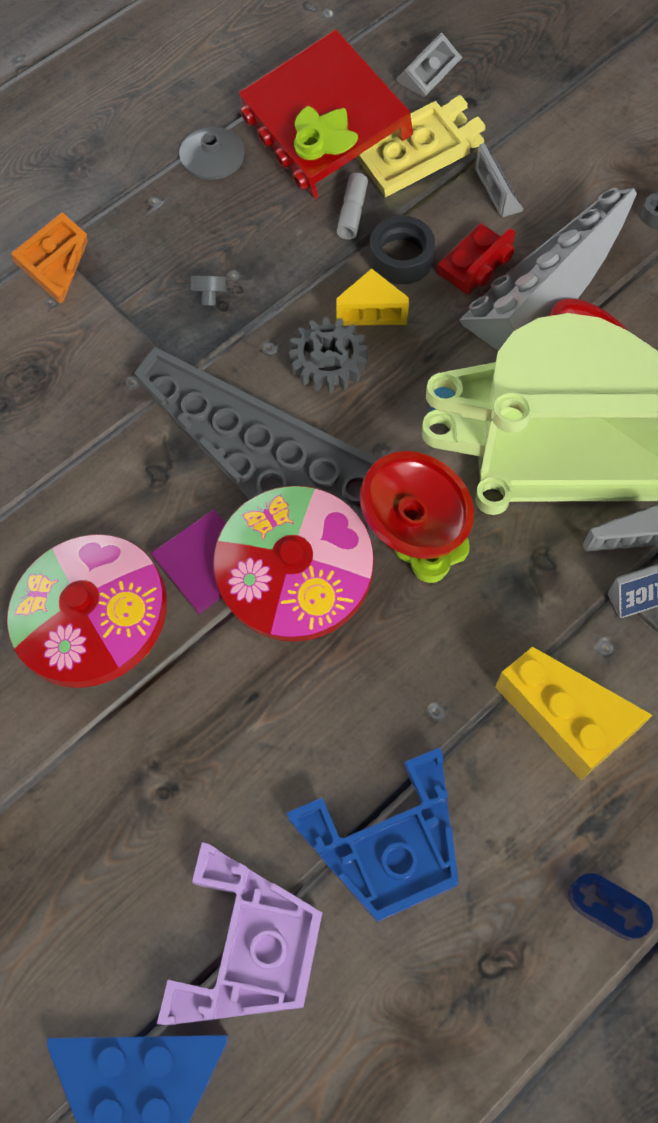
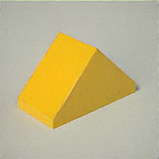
(372, 302)

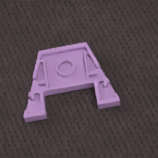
(264, 954)

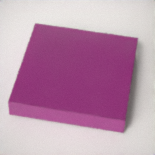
(190, 561)

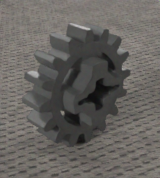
(328, 355)

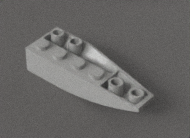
(551, 272)

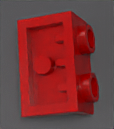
(476, 258)

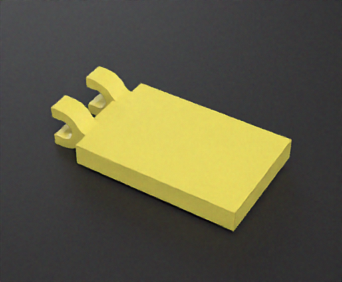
(431, 147)

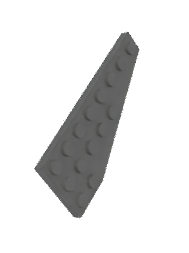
(250, 438)

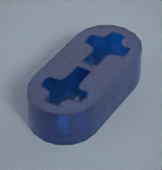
(615, 897)

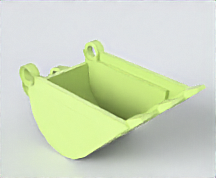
(556, 414)

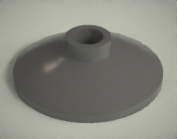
(212, 153)

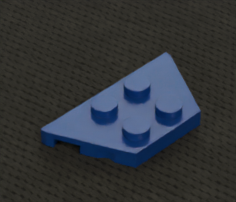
(135, 1076)

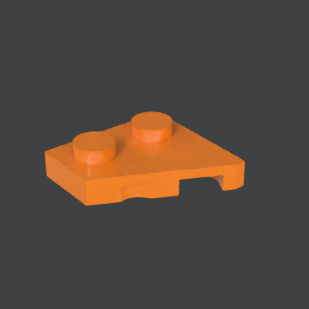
(53, 255)

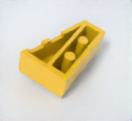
(569, 710)

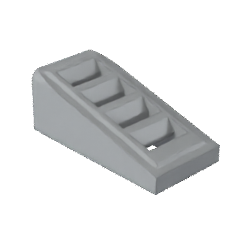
(629, 531)

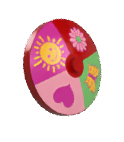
(294, 563)
(87, 611)

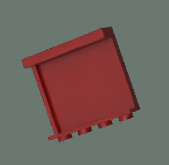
(326, 79)

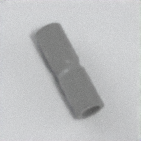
(351, 209)

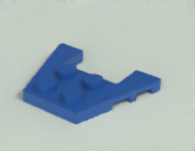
(394, 860)

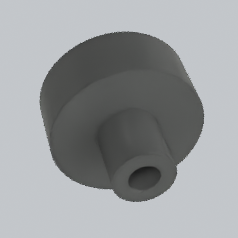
(208, 286)

